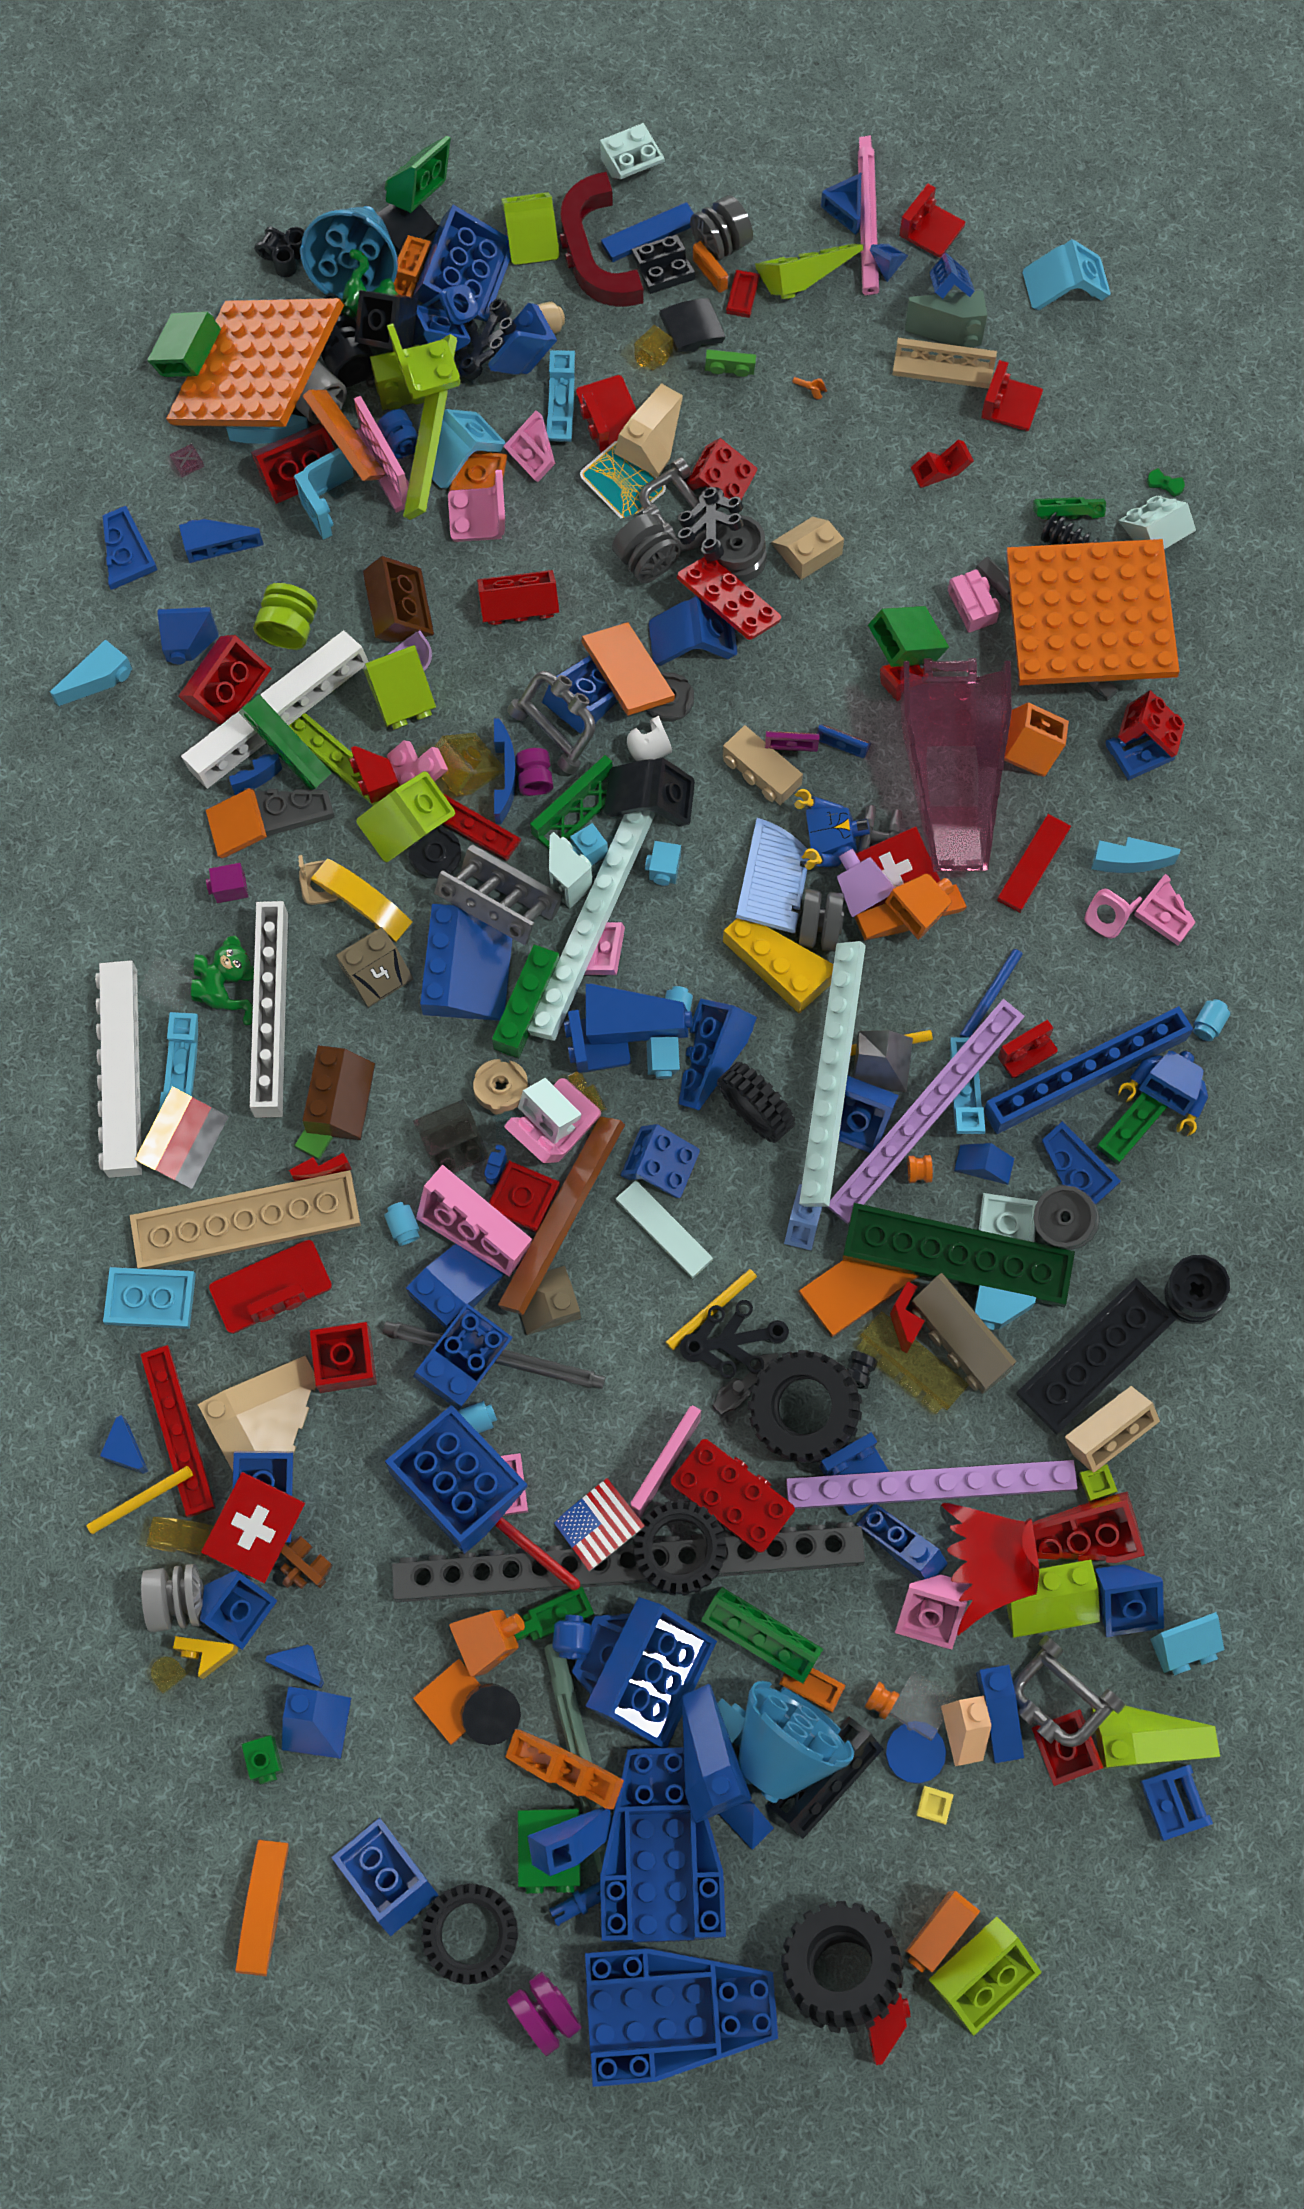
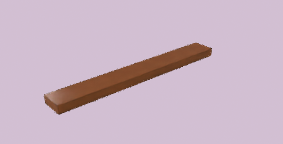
(561, 1215)

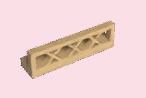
(944, 366)

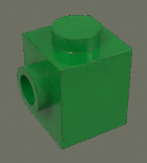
(262, 1759)

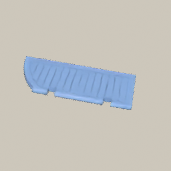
(773, 878)

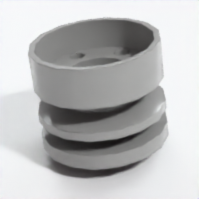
(171, 1598)

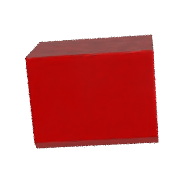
(1068, 1762)

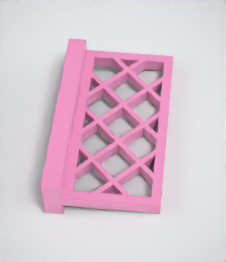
(394, 482)

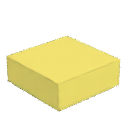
(934, 1805)

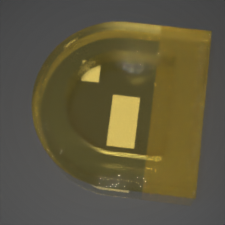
(167, 1673)

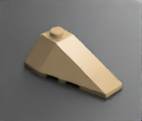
(651, 431)

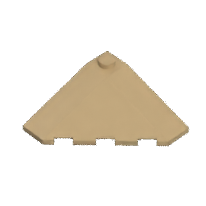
(262, 1410)

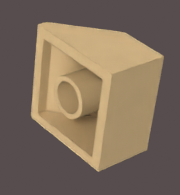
(810, 546)

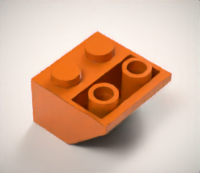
(1035, 738)

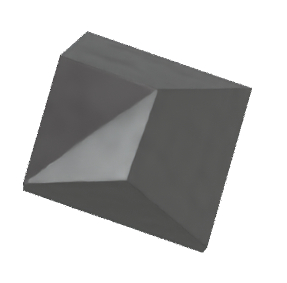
(883, 1059)

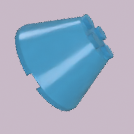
(328, 247)
(788, 1743)

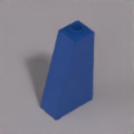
(631, 1016)

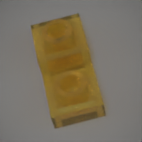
(178, 1534)

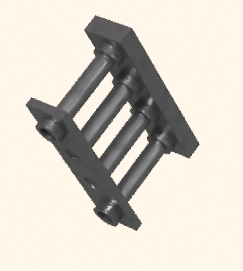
(505, 879)

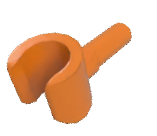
(815, 386)

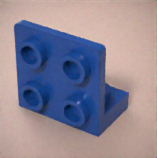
(661, 1159)
(855, 1458)

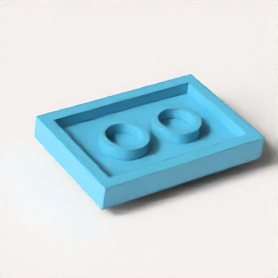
(149, 1298)

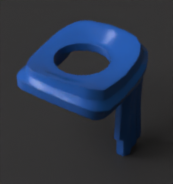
(446, 297)

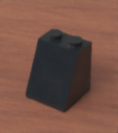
(382, 309)

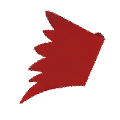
(998, 1557)

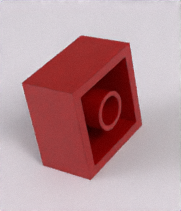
(343, 1357)

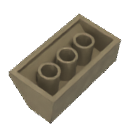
(962, 1334)

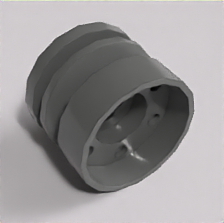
(722, 227)
(646, 548)

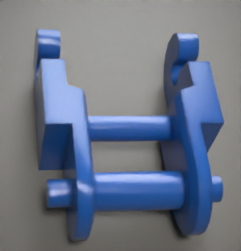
(495, 1165)

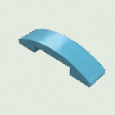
(561, 395)
(181, 1053)
(967, 1105)

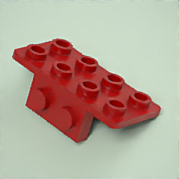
(607, 409)
(729, 597)
(270, 1286)
(733, 1495)

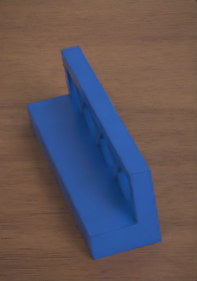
(949, 273)

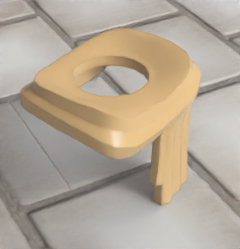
(309, 895)

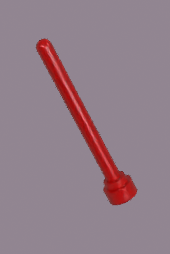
(538, 1554)

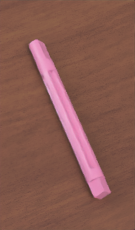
(868, 219)

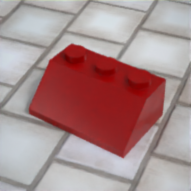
(288, 457)
(518, 597)
(225, 680)

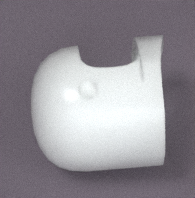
(649, 745)

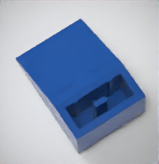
(462, 1356)

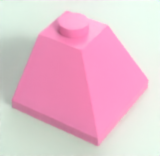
(933, 1611)

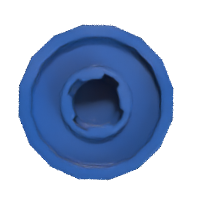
(399, 433)

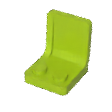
(531, 228)
(426, 367)
(405, 816)

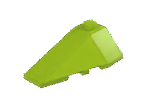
(1152, 1738)

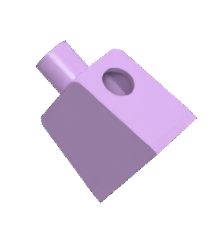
(862, 883)

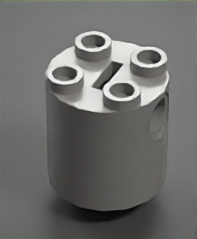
(321, 380)

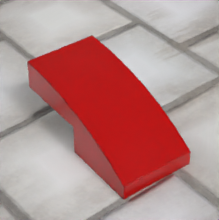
(311, 1169)

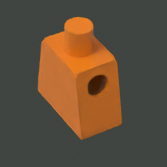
(920, 903)
(486, 1639)

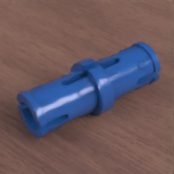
(577, 1904)

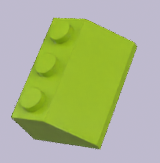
(1064, 1599)
(985, 1975)

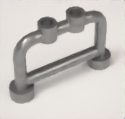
(677, 474)
(577, 704)
(1049, 1729)

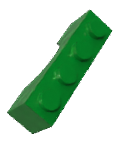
(514, 1024)

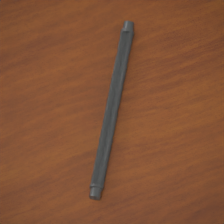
(506, 1358)

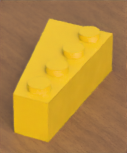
(783, 964)

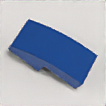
(264, 769)

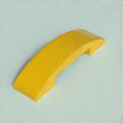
(362, 897)

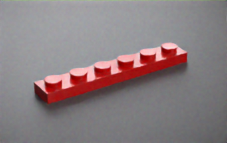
(177, 1429)

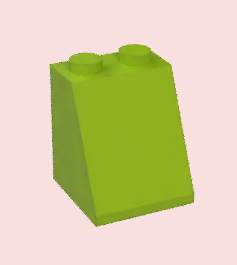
(400, 687)

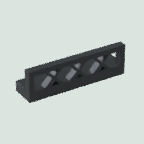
(817, 1800)

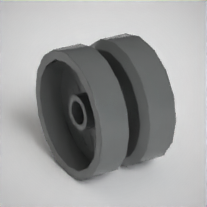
(743, 549)
(821, 920)
(1051, 1225)

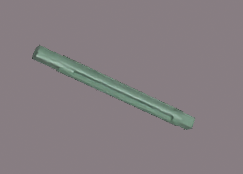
(572, 1726)

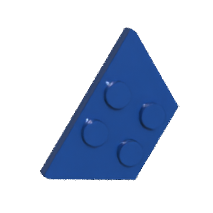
(605, 1634)

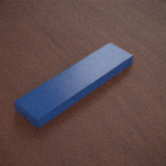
(648, 231)

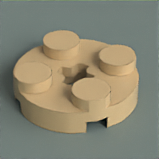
(499, 1100)

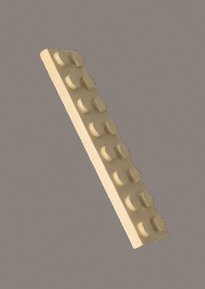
(244, 1220)

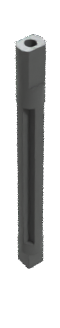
(1000, 582)

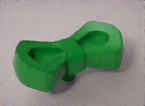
(1157, 480)

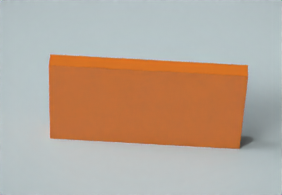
(344, 435)
(628, 668)
(851, 1292)

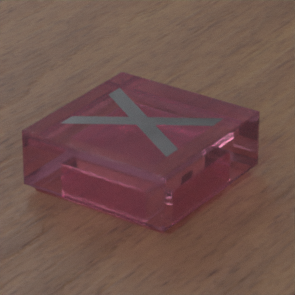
(186, 460)

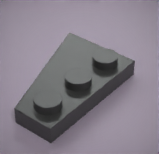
(292, 810)

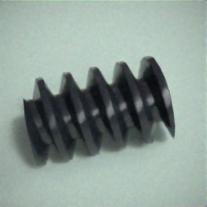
(1060, 534)

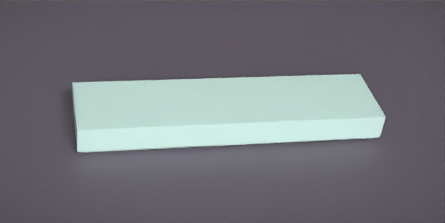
(664, 1229)

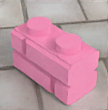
(973, 600)

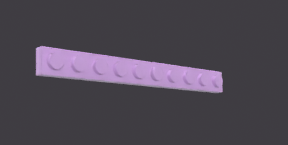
(926, 1110)
(931, 1484)

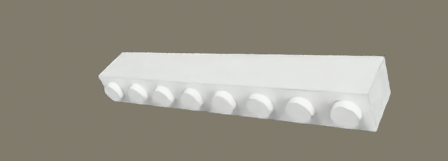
(289, 698)
(269, 1010)
(119, 1069)

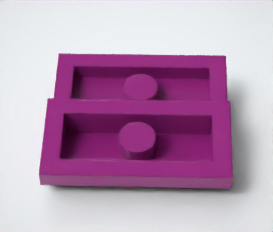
(792, 741)

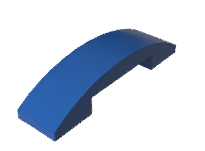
(504, 798)

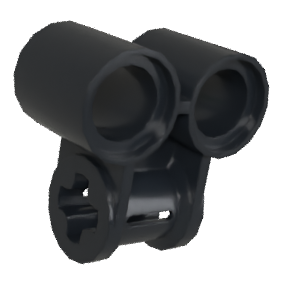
(281, 249)

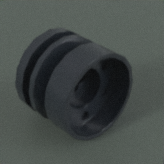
(1201, 1274)

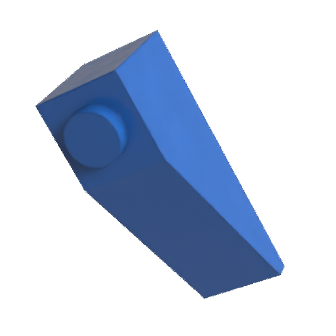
(212, 538)
(1001, 1702)

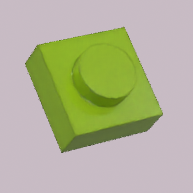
(1098, 1483)

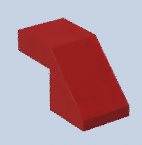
(936, 468)
(904, 1322)

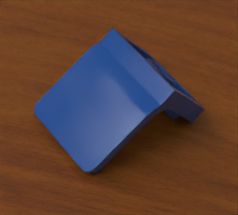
(526, 344)
(690, 627)

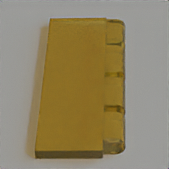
(920, 1367)

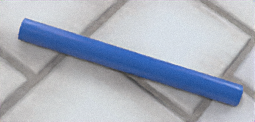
(991, 993)

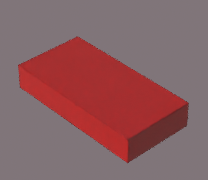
(742, 293)

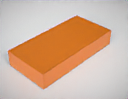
(710, 267)
(817, 1688)

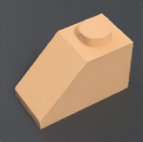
(967, 1729)

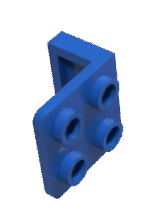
(589, 1056)

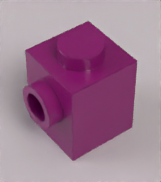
(227, 883)

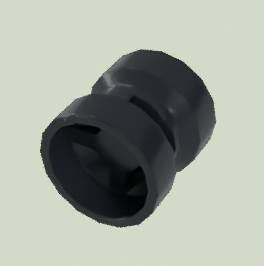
(860, 1368)

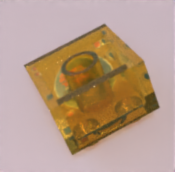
(468, 763)

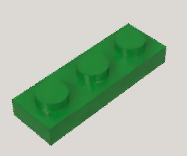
(1131, 1128)

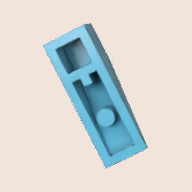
(94, 674)

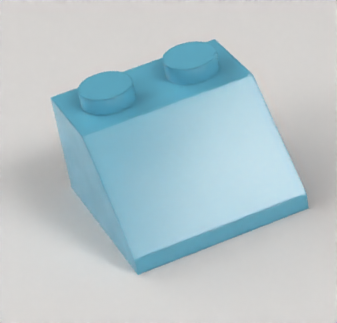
(1188, 1644)

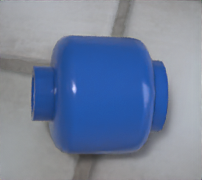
(572, 1637)

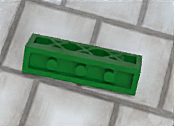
(285, 742)
(569, 800)
(762, 1635)

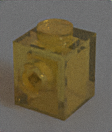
(653, 348)

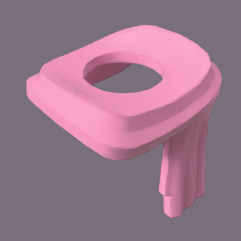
(1121, 908)

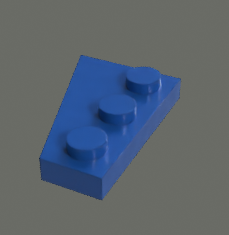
(126, 550)
(1078, 1164)

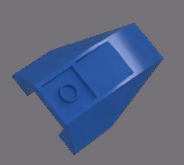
(659, 1865)
(671, 2013)

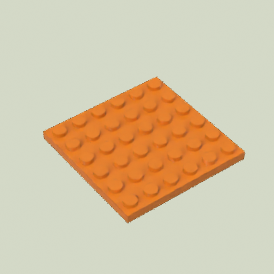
(257, 363)
(1092, 612)

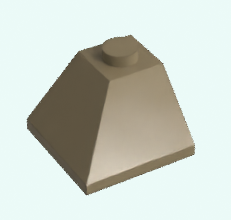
(552, 1303)

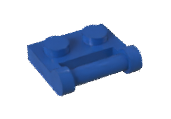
(1139, 758)
(1167, 1805)

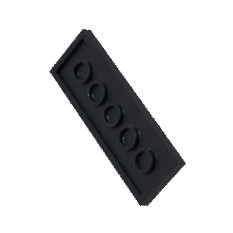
(1096, 1356)

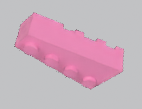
(471, 1222)

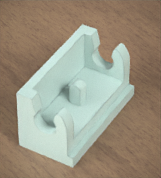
(549, 1110)

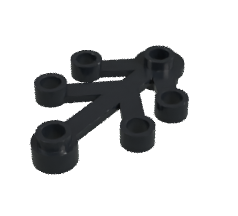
(471, 365)
(710, 500)
(729, 1341)

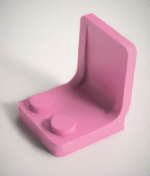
(477, 512)
(538, 1143)

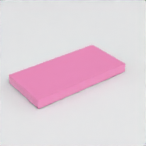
(666, 1461)

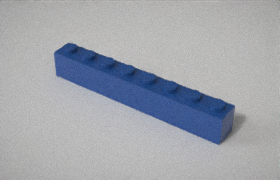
(1087, 1070)

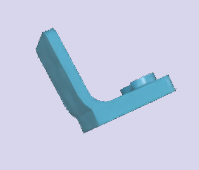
(1063, 270)
(460, 437)
(318, 479)

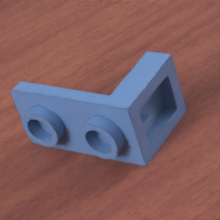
(802, 1224)

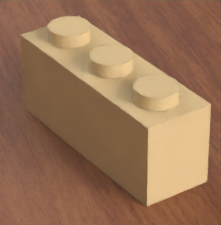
(761, 766)
(1112, 1429)

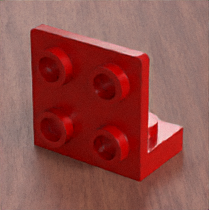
(929, 224)
(1010, 400)
(722, 468)
(1152, 716)

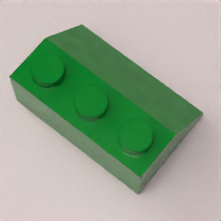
(419, 176)

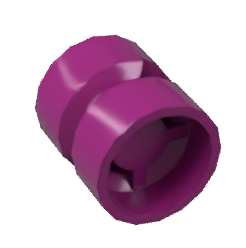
(534, 772)

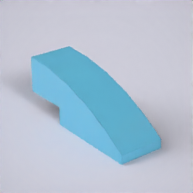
(264, 435)
(1133, 856)

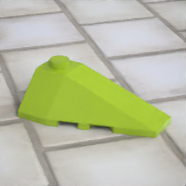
(791, 275)

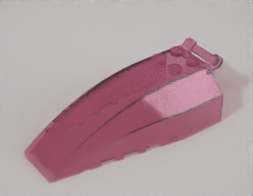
(956, 757)

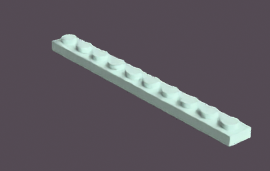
(590, 925)
(832, 1075)

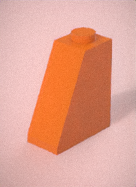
(941, 1932)

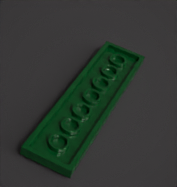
(959, 1253)

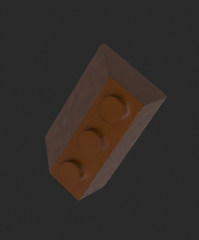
(397, 600)
(338, 1093)

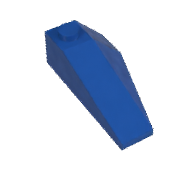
(719, 1038)
(710, 1763)

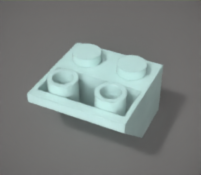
(630, 152)
(1159, 520)
(568, 871)

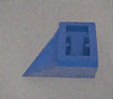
(844, 202)

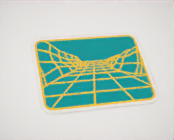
(618, 482)

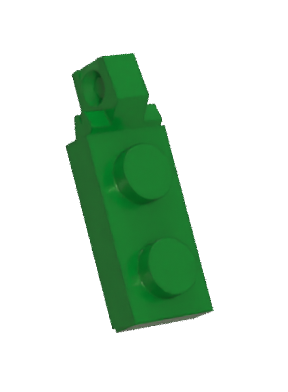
(1069, 507)
(541, 1620)

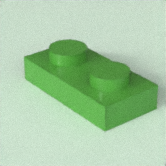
(730, 362)

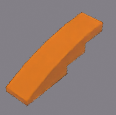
(411, 264)
(884, 922)
(564, 1768)
(262, 1908)

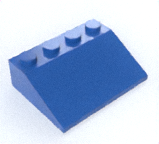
(464, 254)
(464, 966)
(456, 1478)
(650, 1671)

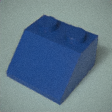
(865, 1114)

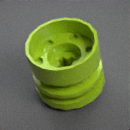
(285, 616)

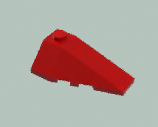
(1092, 1531)

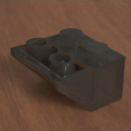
(451, 1137)

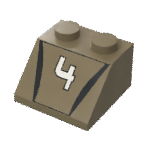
(374, 967)

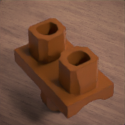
(316, 1571)

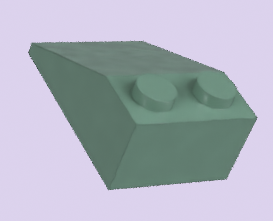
(950, 320)

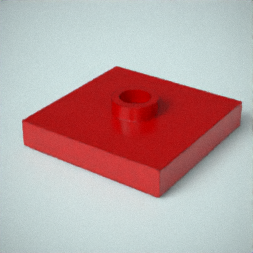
(524, 1196)

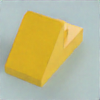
(213, 1653)

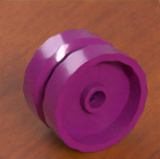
(543, 2014)

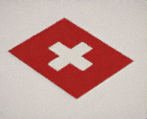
(900, 858)
(253, 1527)

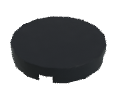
(435, 853)
(490, 1714)

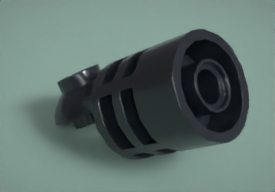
(343, 357)

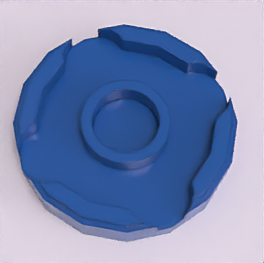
(914, 1756)

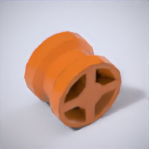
(919, 1169)
(881, 1700)

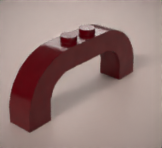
(605, 287)

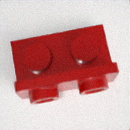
(1028, 1050)

